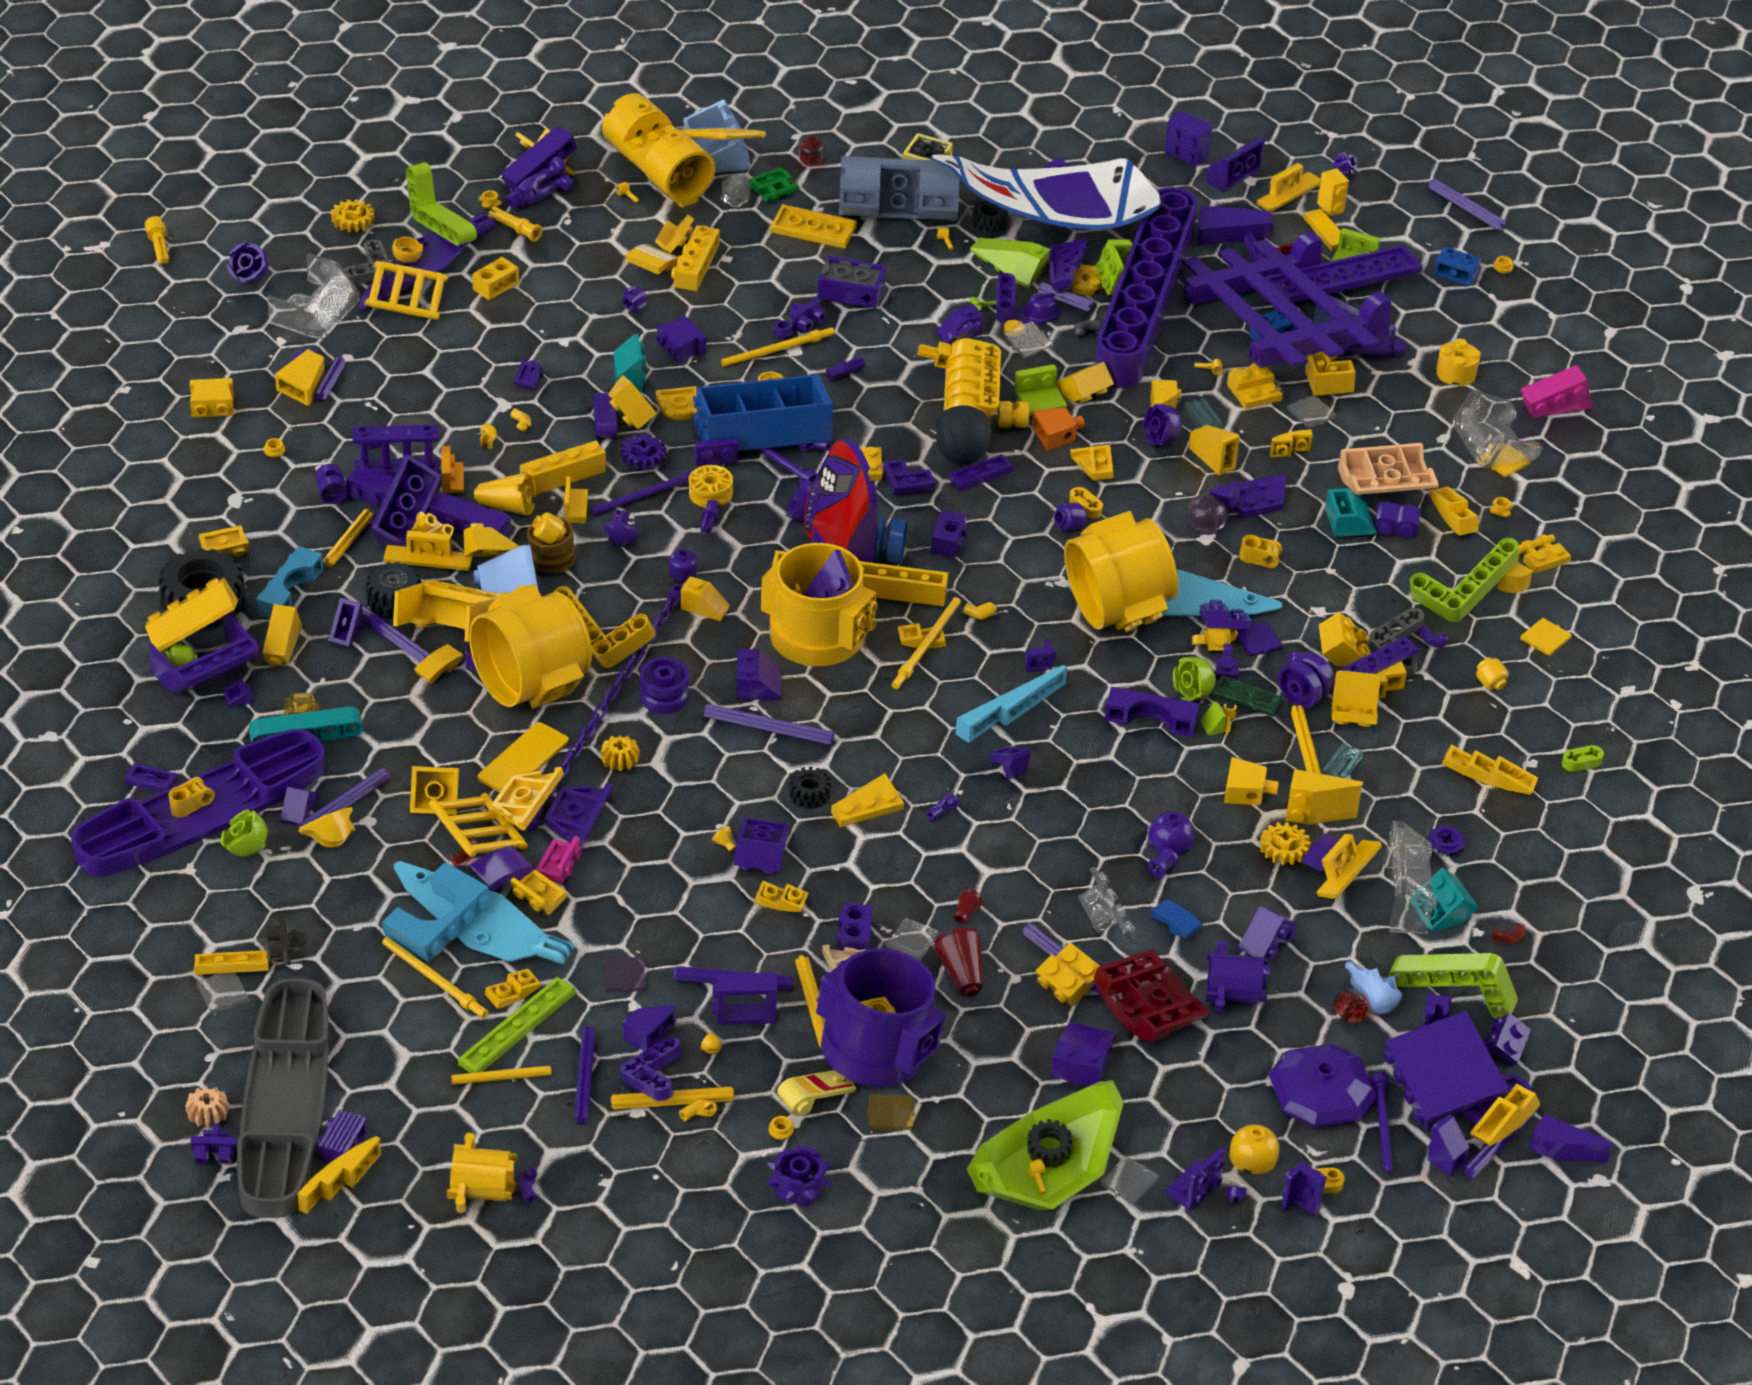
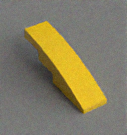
(1497, 773)
(343, 1170)

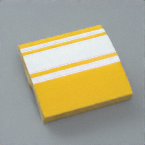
(651, 258)

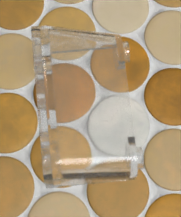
(1486, 431)

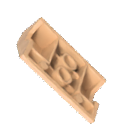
(1386, 469)

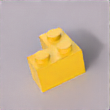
(1328, 376)

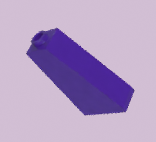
(1231, 224)

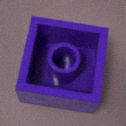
(1188, 138)

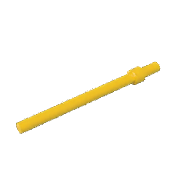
(813, 337)
(906, 670)
(465, 1000)

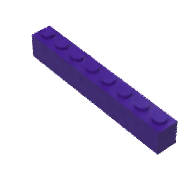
(373, 486)

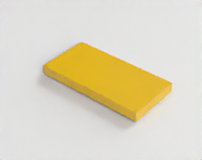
(813, 226)

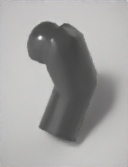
(1087, 325)

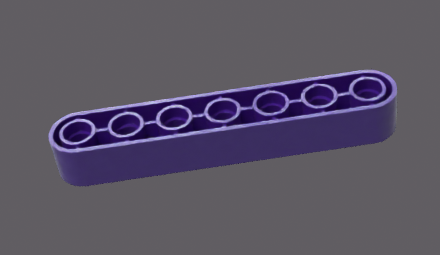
(1146, 287)

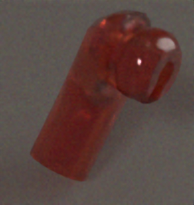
(1511, 936)

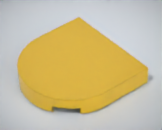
(677, 402)

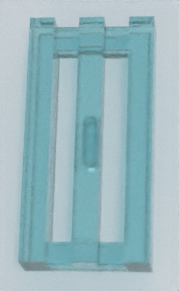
(1206, 412)
(1348, 753)

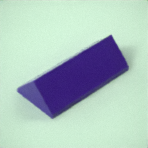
(406, 497)

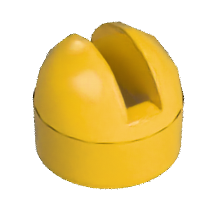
(711, 1044)

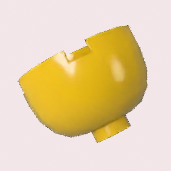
(1254, 1149)

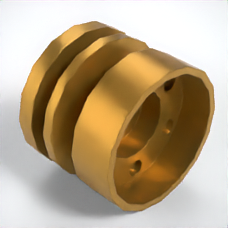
(554, 557)

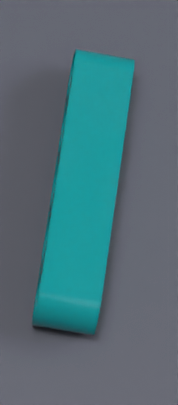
(324, 724)

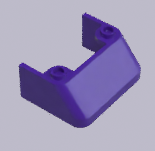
(206, 668)

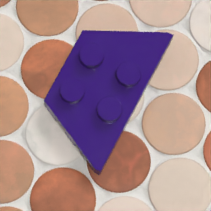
(1260, 496)
(576, 811)

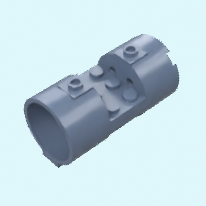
(898, 188)

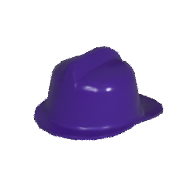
(1039, 309)

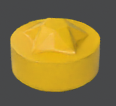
(1011, 324)

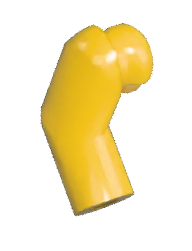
(523, 419)

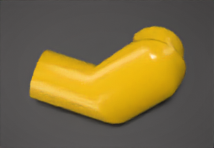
(981, 612)
(699, 1108)

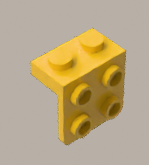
(1355, 698)

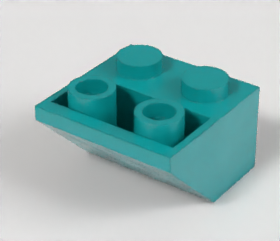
(630, 362)
(1348, 513)
(1453, 901)

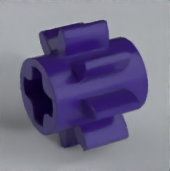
(1345, 164)
(634, 298)

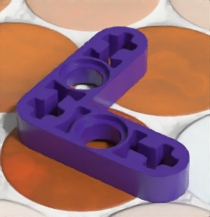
(640, 1069)

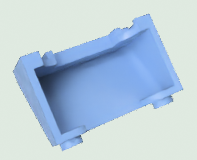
(727, 154)
(507, 571)

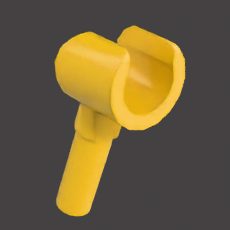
(625, 189)
(943, 233)
(1216, 366)
(1230, 715)
(1036, 1168)

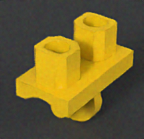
(429, 524)

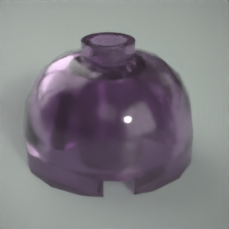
(1206, 514)

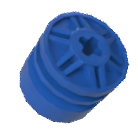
(891, 540)

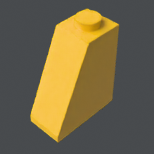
(301, 377)
(1215, 447)
(281, 635)

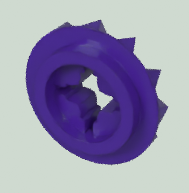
(1444, 833)

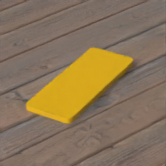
(523, 756)

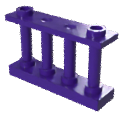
(395, 434)

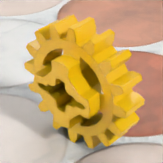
(352, 215)
(1284, 843)

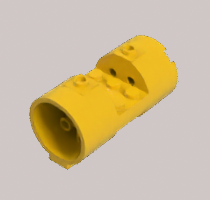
(659, 149)

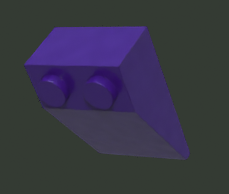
(761, 845)
(1082, 1054)

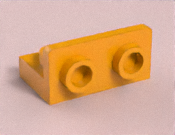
(451, 473)

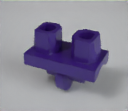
(805, 315)
(216, 1142)

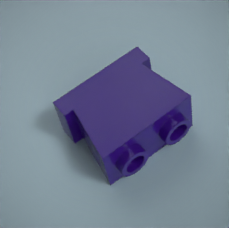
(681, 339)

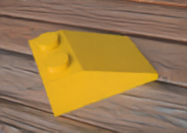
(1322, 798)

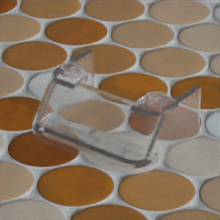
(321, 311)
(1409, 858)

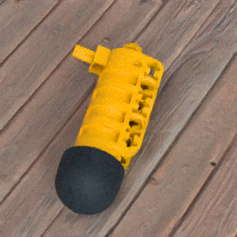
(965, 424)

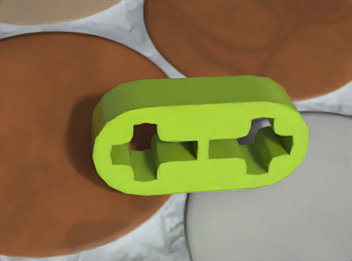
(1582, 758)

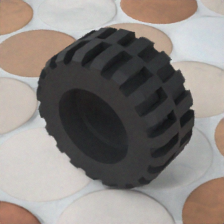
(195, 570)

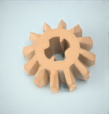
(207, 1106)

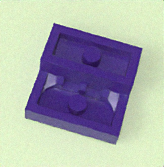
(501, 866)

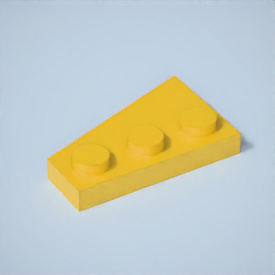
(868, 802)

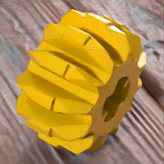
(620, 753)

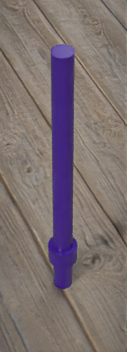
(682, 479)

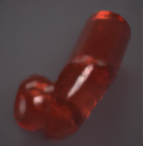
(462, 856)

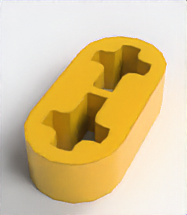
(1090, 503)

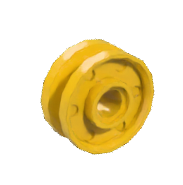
(710, 483)

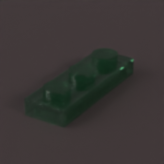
(1248, 696)

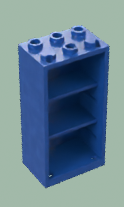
(765, 412)

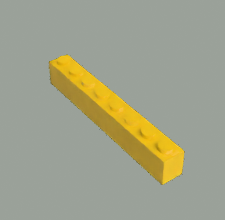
(901, 582)

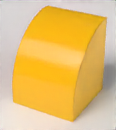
(1516, 580)

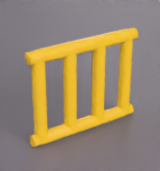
(723, 133)
(412, 308)
(463, 835)

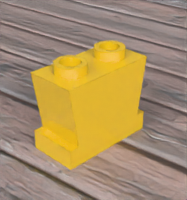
(211, 397)

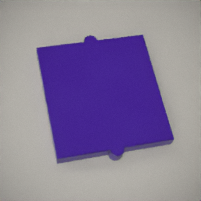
(1258, 639)

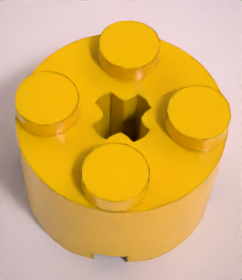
(1458, 362)

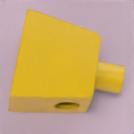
(1248, 783)

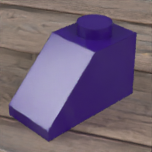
(960, 318)
(648, 1025)

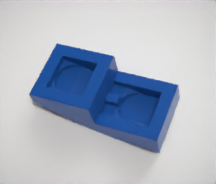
(1178, 919)

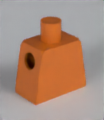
(1056, 427)

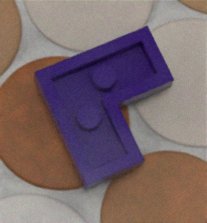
(904, 481)

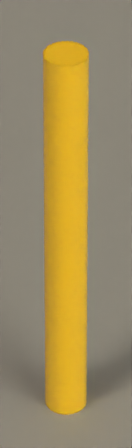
(501, 1075)

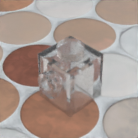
(736, 190)

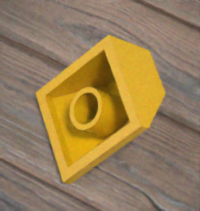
(485, 541)
(431, 784)

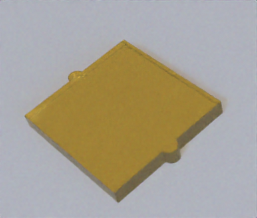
(890, 1112)

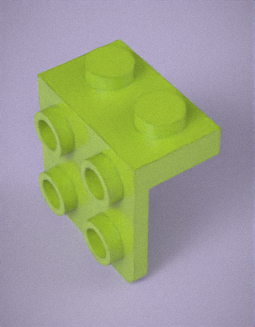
(1355, 243)
(1112, 263)

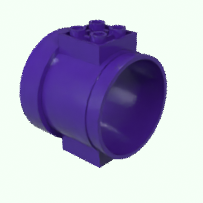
(874, 1044)

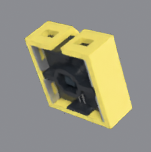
(925, 147)

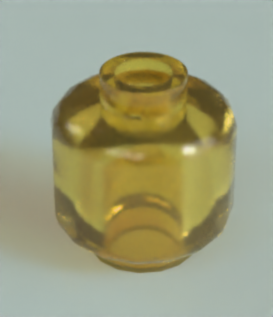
(300, 703)

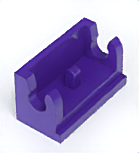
(1436, 1008)

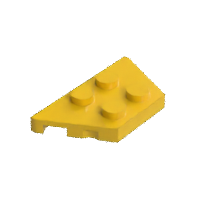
(524, 796)

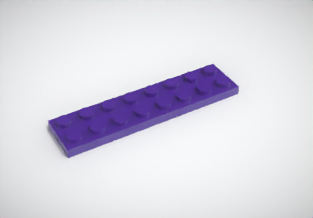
(1352, 272)

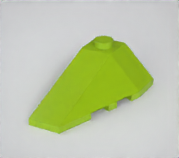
(1022, 259)

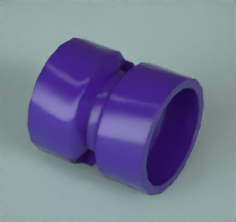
(331, 483)

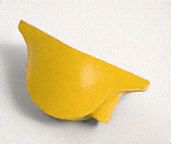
(330, 829)

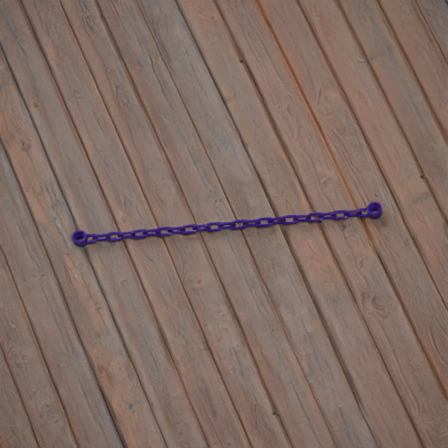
(675, 597)

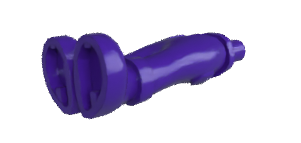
(530, 192)
(1386, 347)

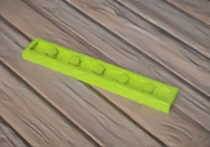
(516, 1026)

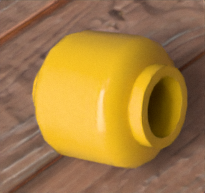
(548, 528)
(1492, 674)

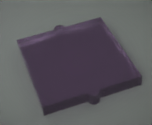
(624, 974)

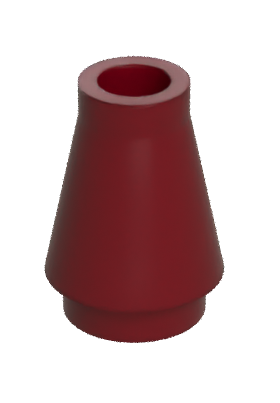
(968, 904)

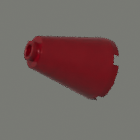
(962, 959)

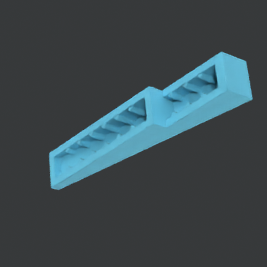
(1009, 705)

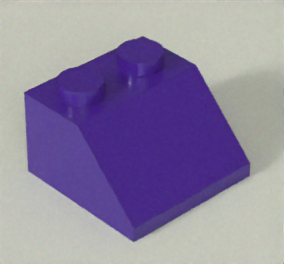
(757, 676)

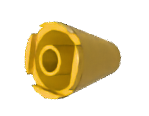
(508, 494)

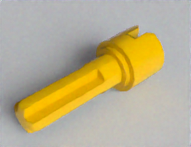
(157, 233)

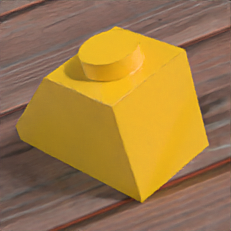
(1165, 392)
(703, 599)

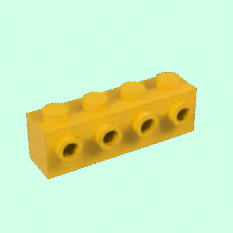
(696, 258)
(576, 462)

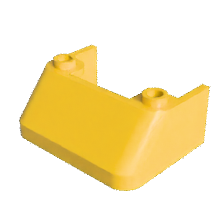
(440, 604)

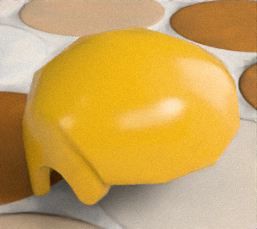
(407, 250)

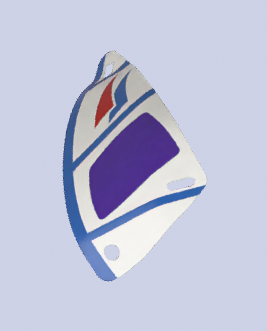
(1063, 195)

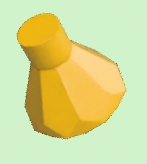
(724, 838)

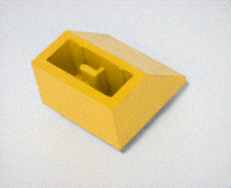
(1342, 640)

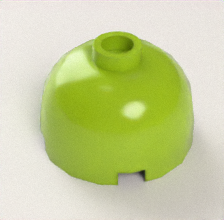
(1194, 678)
(246, 834)

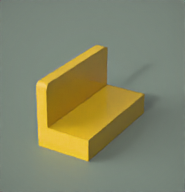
(575, 503)

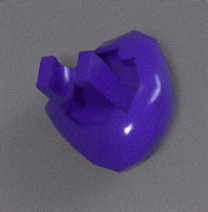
(618, 529)

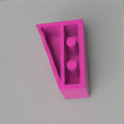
(1558, 394)

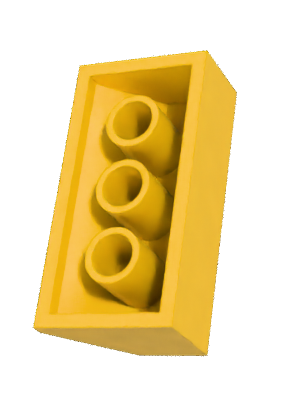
(191, 614)

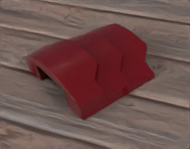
(1147, 996)

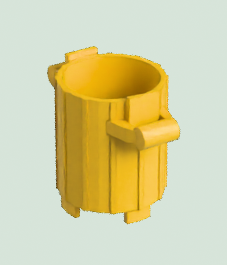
(480, 1174)

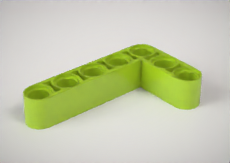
(432, 214)
(1457, 603)
(1460, 970)

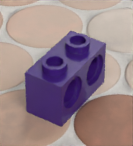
(855, 926)

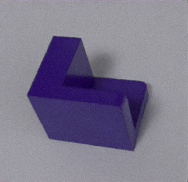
(1228, 494)

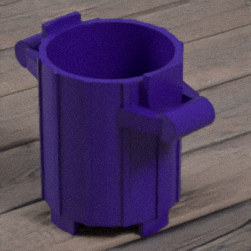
(1235, 978)

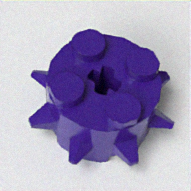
(799, 1175)

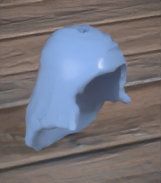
(1380, 993)

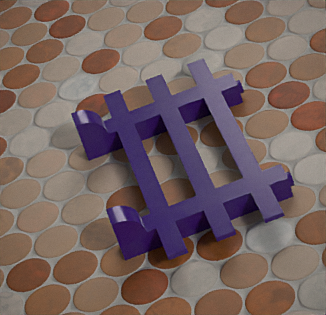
(1308, 339)

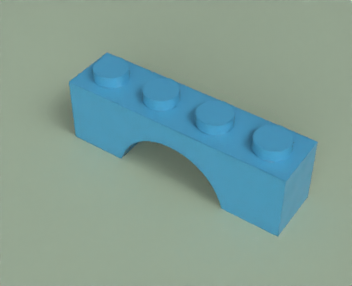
(301, 567)

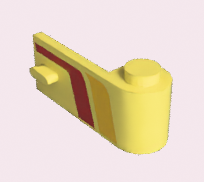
(802, 1091)

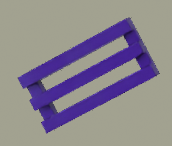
(148, 780)

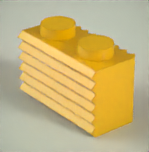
(1333, 192)

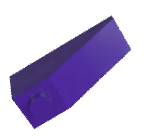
(1566, 1142)

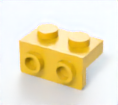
(671, 235)
(226, 540)
(539, 892)

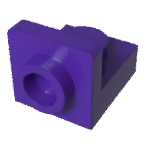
(528, 374)
(1040, 658)

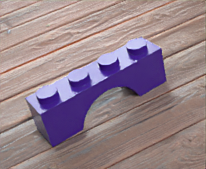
(1127, 705)

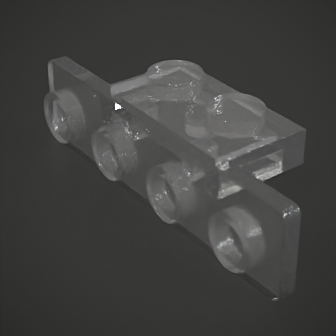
(1102, 907)

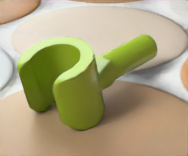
(980, 305)

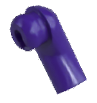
(525, 1183)

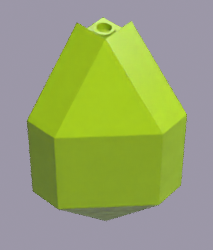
(1003, 1160)

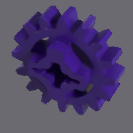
(643, 451)

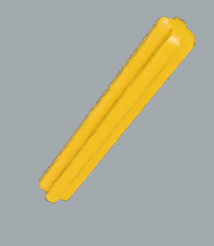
(348, 538)

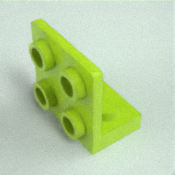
(1039, 388)

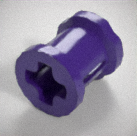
(1163, 862)

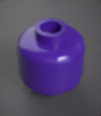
(1070, 516)
(682, 565)

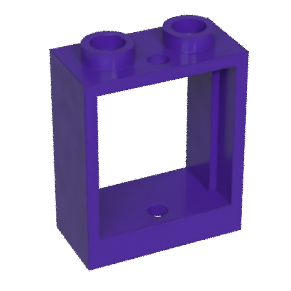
(745, 984)

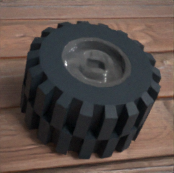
(383, 583)

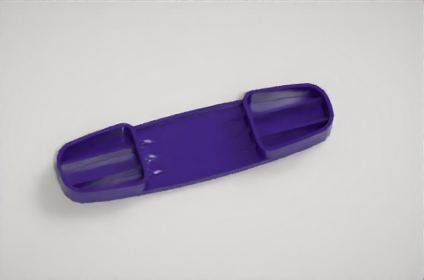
(146, 830)

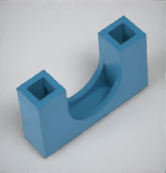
(429, 937)

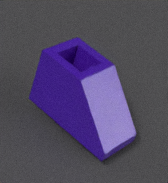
(1447, 1146)

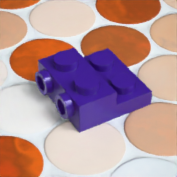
(1217, 615)

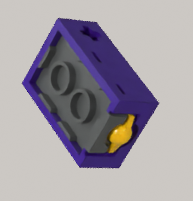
(851, 282)

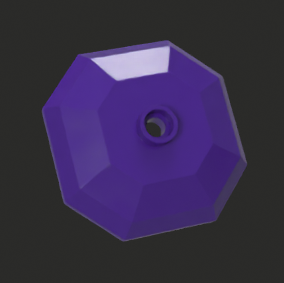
(1323, 1085)

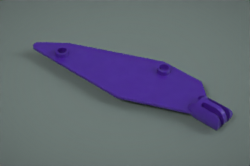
(435, 257)

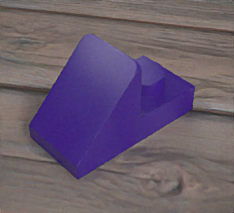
(1013, 759)

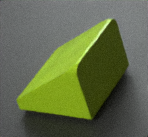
(1214, 720)

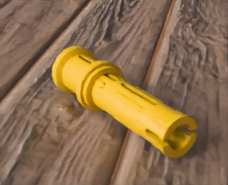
(521, 226)

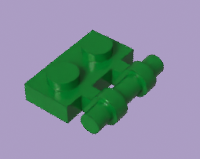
(771, 181)

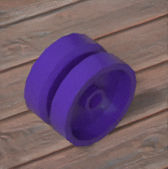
(1306, 680)
(664, 685)

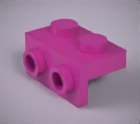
(559, 859)

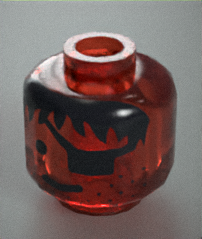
(811, 151)
(1350, 1005)

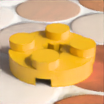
(1087, 287)

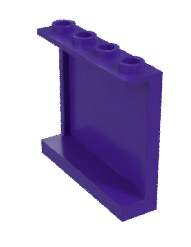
(1444, 1068)

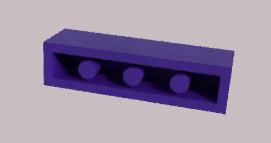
(554, 144)

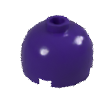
(248, 263)
(1162, 424)
(797, 503)
(1171, 831)

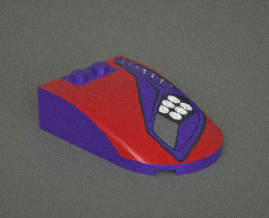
(843, 502)

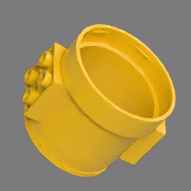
(1121, 572)
(816, 628)
(530, 647)

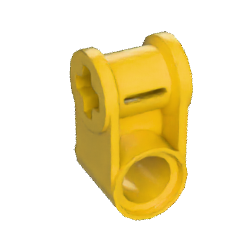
(1258, 550)
(189, 797)

